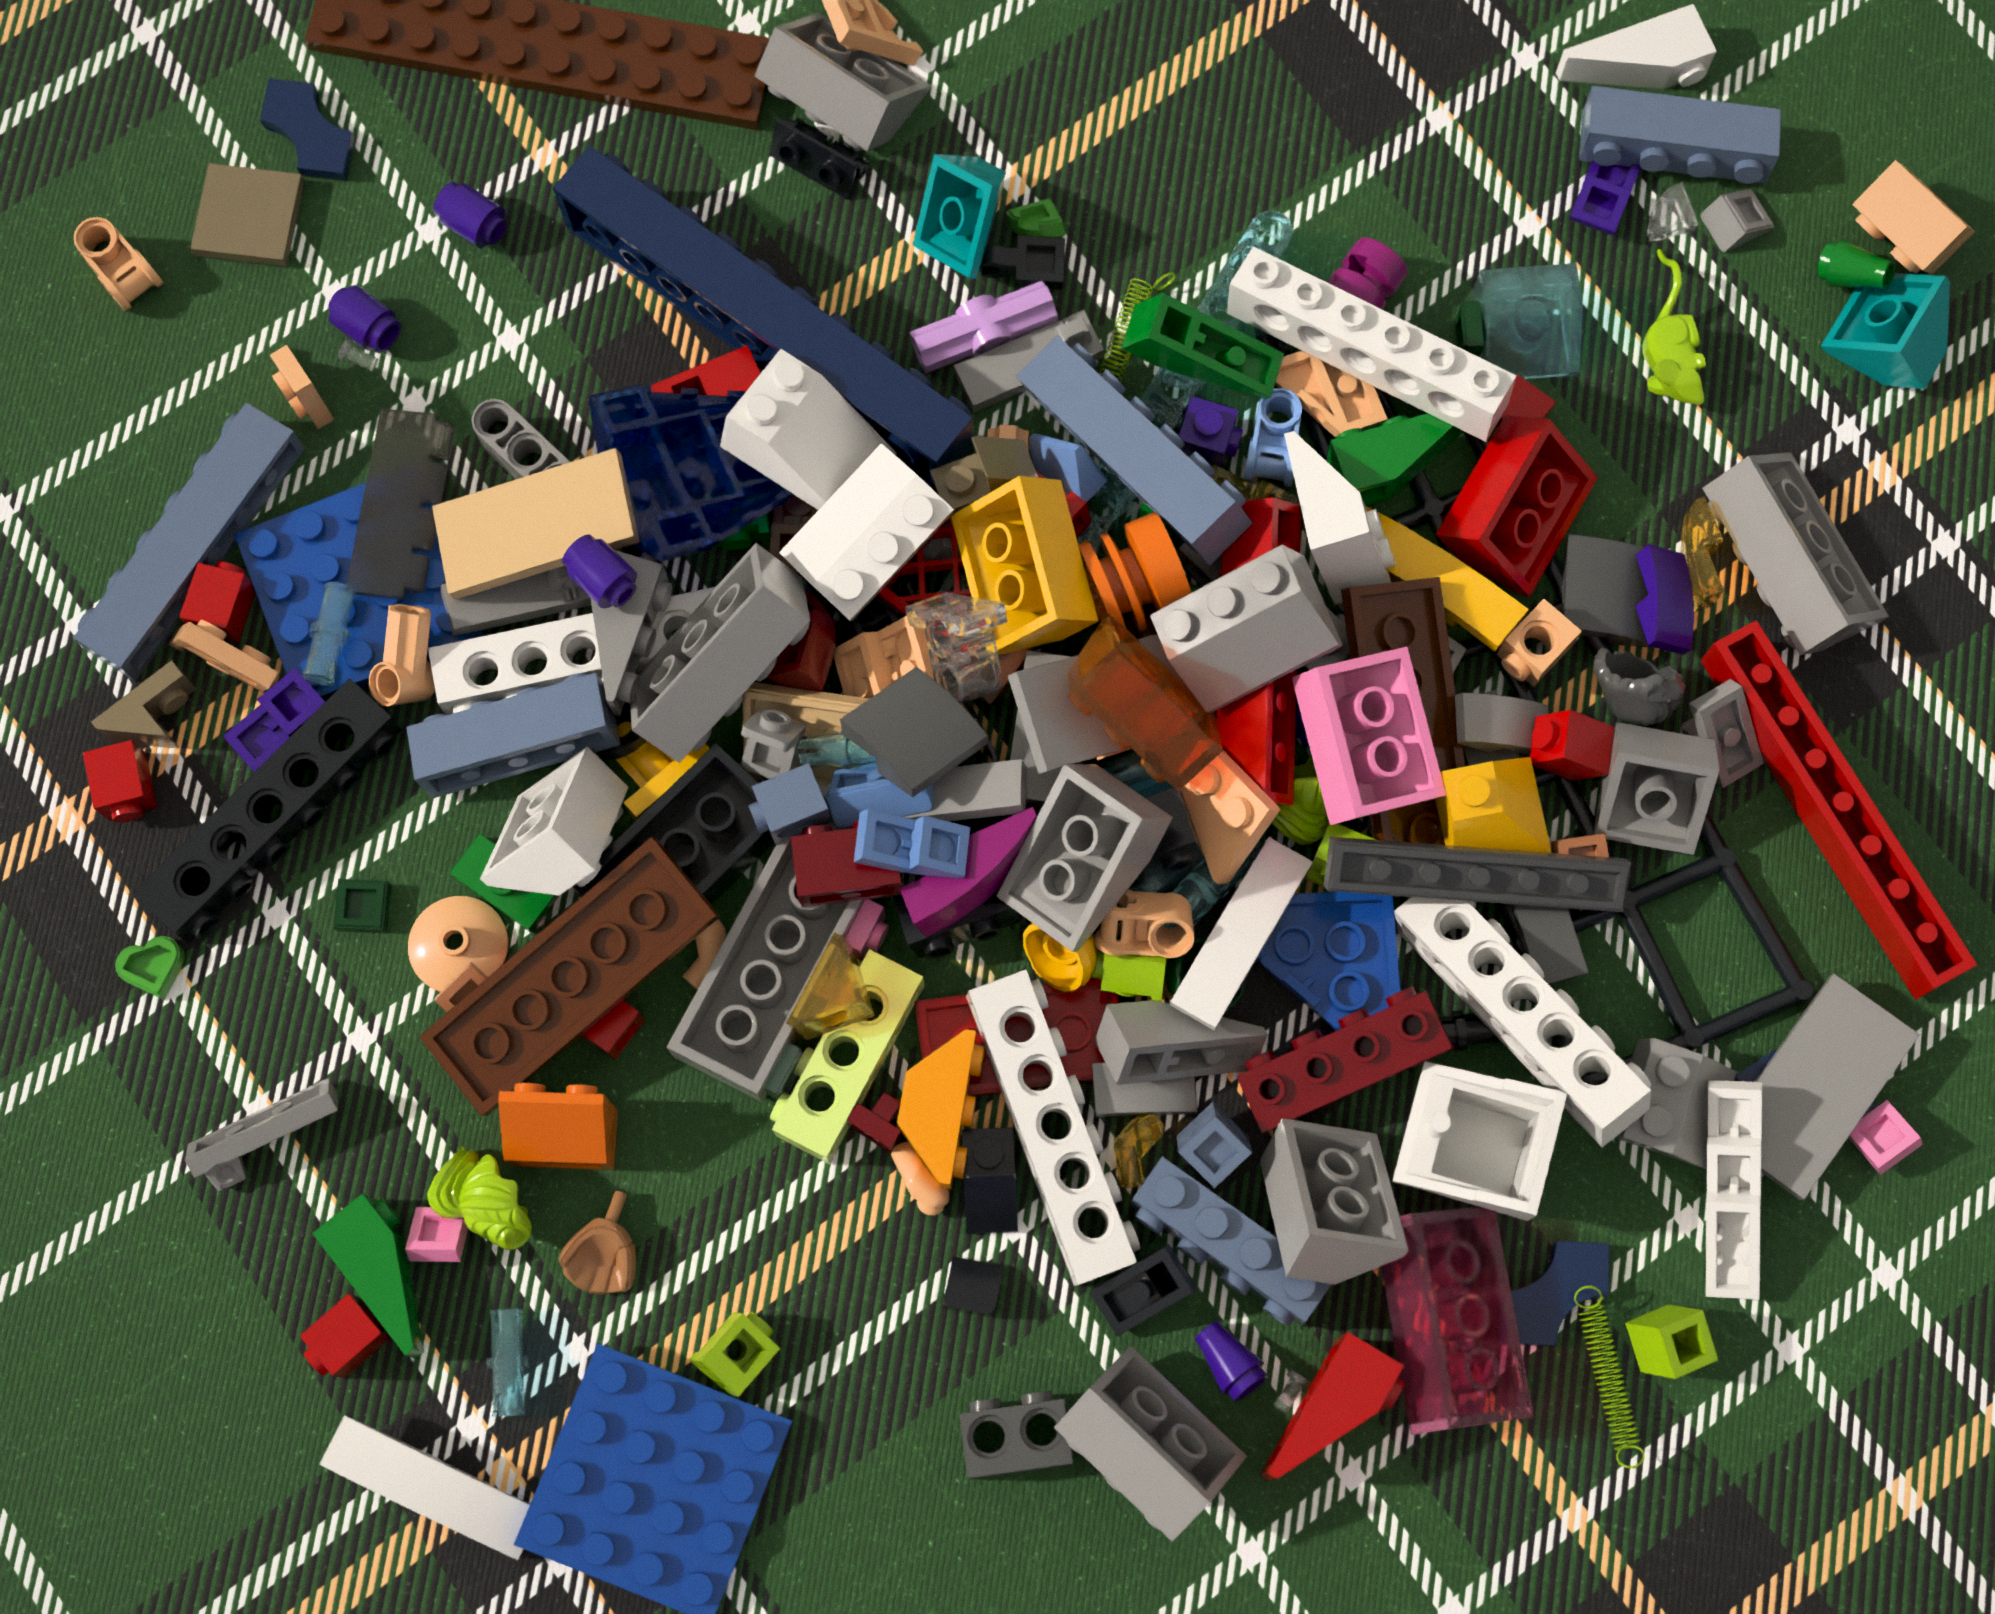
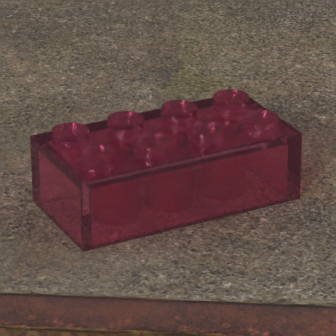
(1456, 1323)

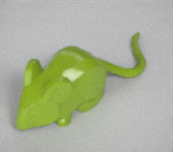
(1671, 349)

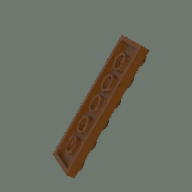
(1411, 617)
(569, 976)

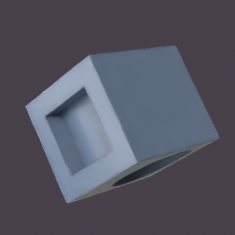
(789, 804)
(1214, 1144)

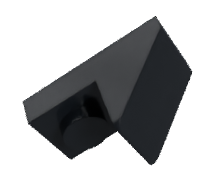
(990, 1181)
(1143, 1289)

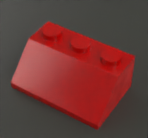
(1518, 503)

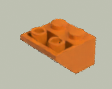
(557, 1128)

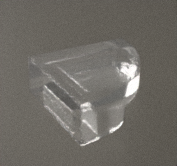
(1671, 215)

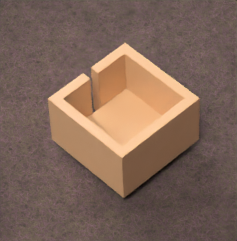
(1912, 218)

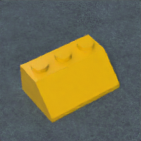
(1025, 553)

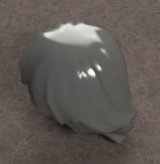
(1637, 688)

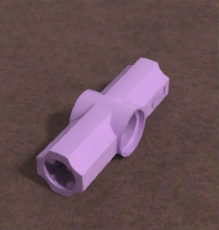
(983, 325)

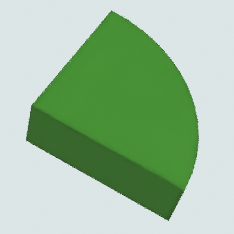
(1036, 220)

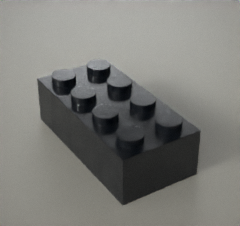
(700, 824)

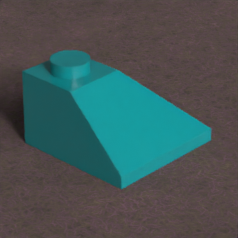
(959, 211)
(1894, 331)

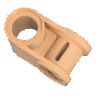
(119, 266)
(1142, 926)

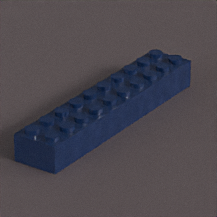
(750, 306)

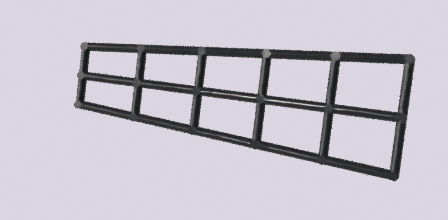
(1720, 857)

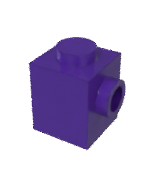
(1210, 431)

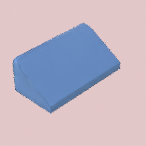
(1067, 463)
(865, 788)

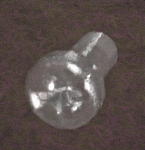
(350, 352)
(1291, 1390)

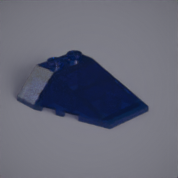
(678, 477)

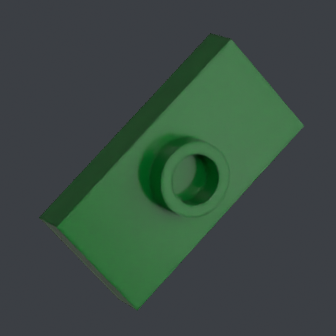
(520, 906)

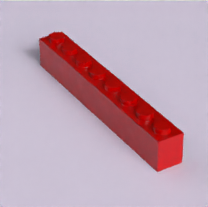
(1840, 814)

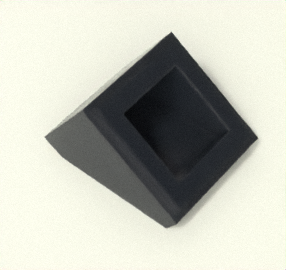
(973, 1287)

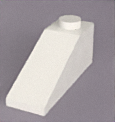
(1644, 55)

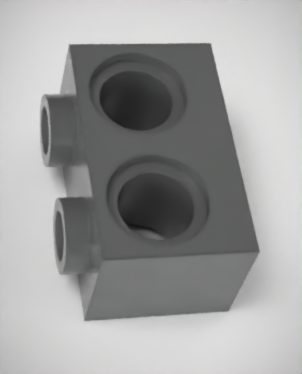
(1017, 1452)

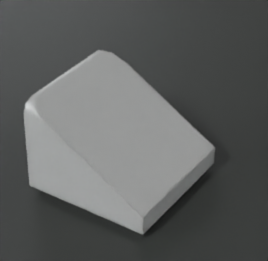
(1736, 219)

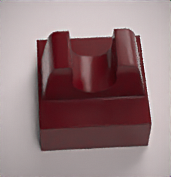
(878, 1123)

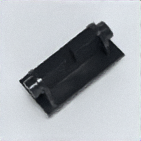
(805, 151)

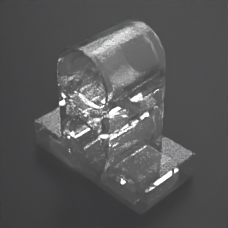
(961, 642)

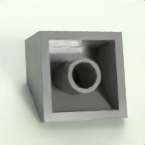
(1657, 788)
(1678, 1101)

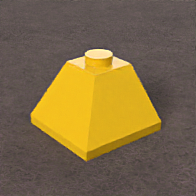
(1493, 807)

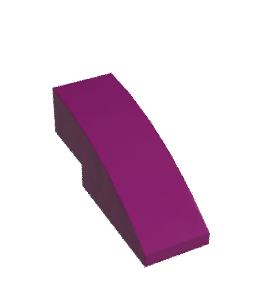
(990, 855)

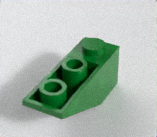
(1390, 455)

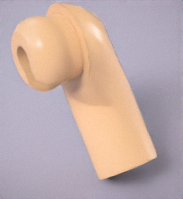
(708, 945)
(919, 1180)

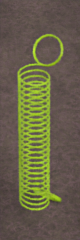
(1125, 318)
(1625, 1446)

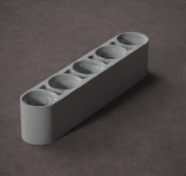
(516, 442)

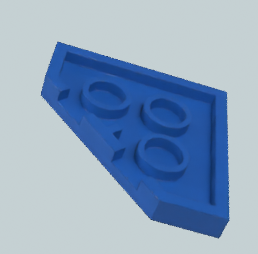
(1336, 952)

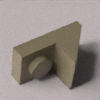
(983, 472)
(137, 712)

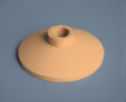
(483, 940)

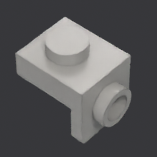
(771, 743)

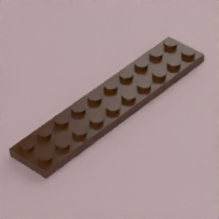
(557, 51)

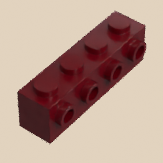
(1345, 1061)

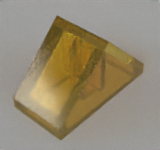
(833, 993)

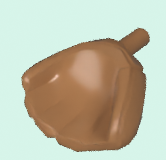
(601, 1254)

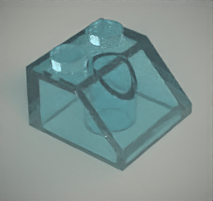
(1531, 319)

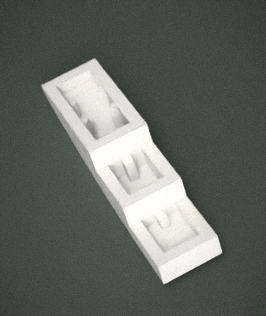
(1241, 933)
(1734, 1189)
(426, 1485)

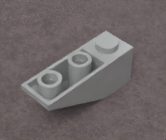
(627, 631)

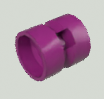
(1370, 272)

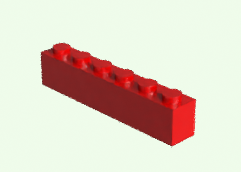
(1262, 725)

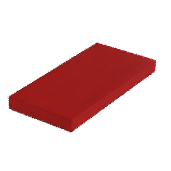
(1073, 1012)

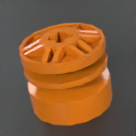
(1136, 575)

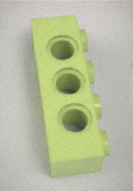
(824, 1131)

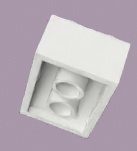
(799, 431)
(1339, 529)

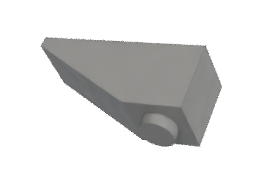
(1161, 1043)

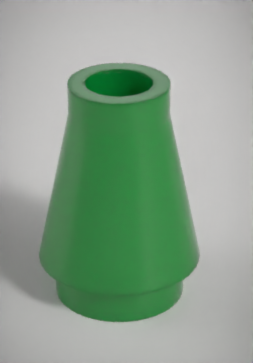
(1852, 266)

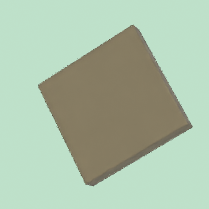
(247, 215)

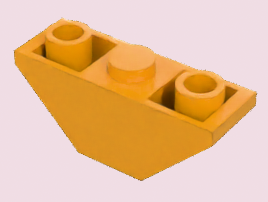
(938, 1105)

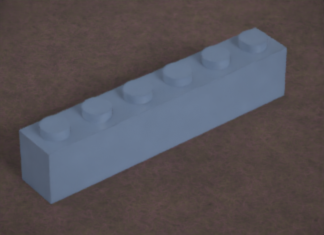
(1135, 450)
(196, 527)

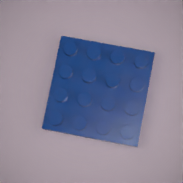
(312, 546)
(653, 1483)

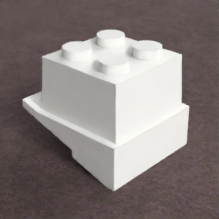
(1480, 1139)

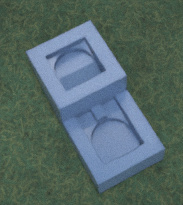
(910, 845)

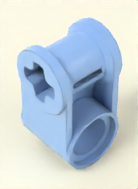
(1268, 448)

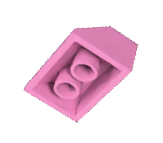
(1368, 735)

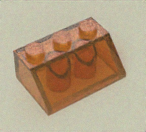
(1143, 705)

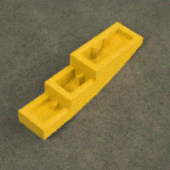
(1466, 594)

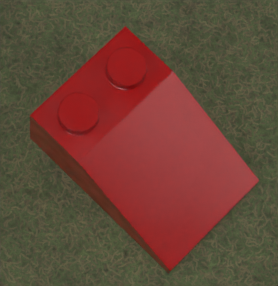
(1344, 1393)

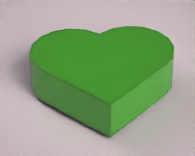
(151, 966)

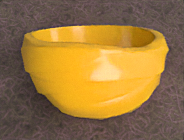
(1056, 963)

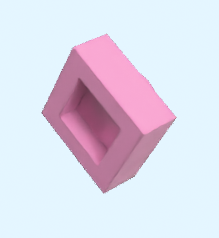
(868, 929)
(1884, 1137)
(435, 1237)

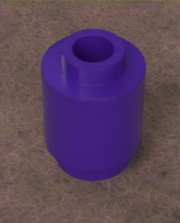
(470, 214)
(364, 318)
(600, 571)

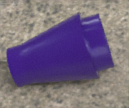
(1232, 1363)

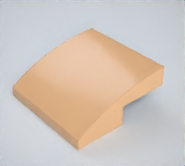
(880, 658)

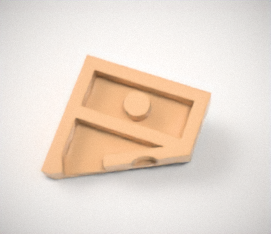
(869, 28)
(299, 389)
(1331, 394)
(208, 643)
(1227, 815)

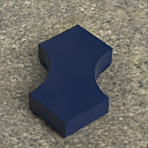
(294, 112)
(1550, 1298)

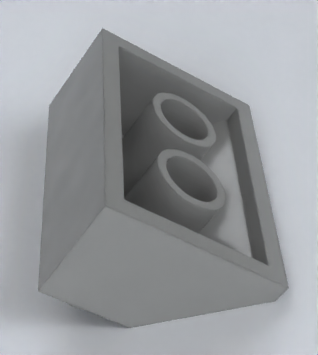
(839, 87)
(1247, 628)
(1330, 1202)

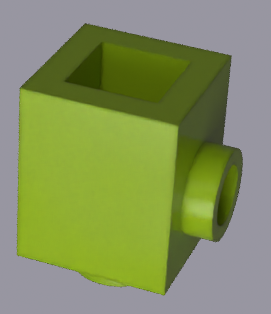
(1671, 1341)

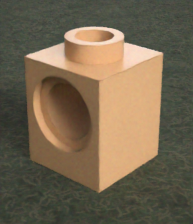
(1551, 629)

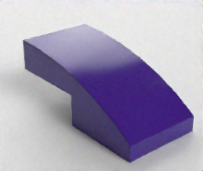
(1604, 196)
(1669, 606)
(273, 722)

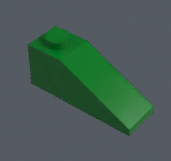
(1200, 347)
(375, 1263)

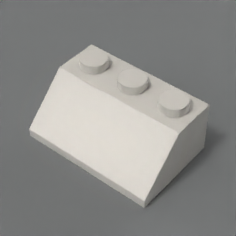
(866, 532)
(558, 828)

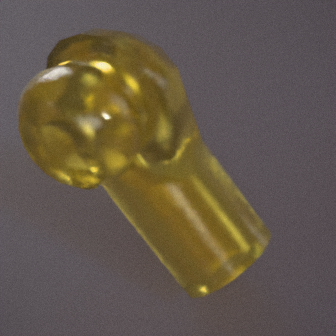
(1132, 1145)

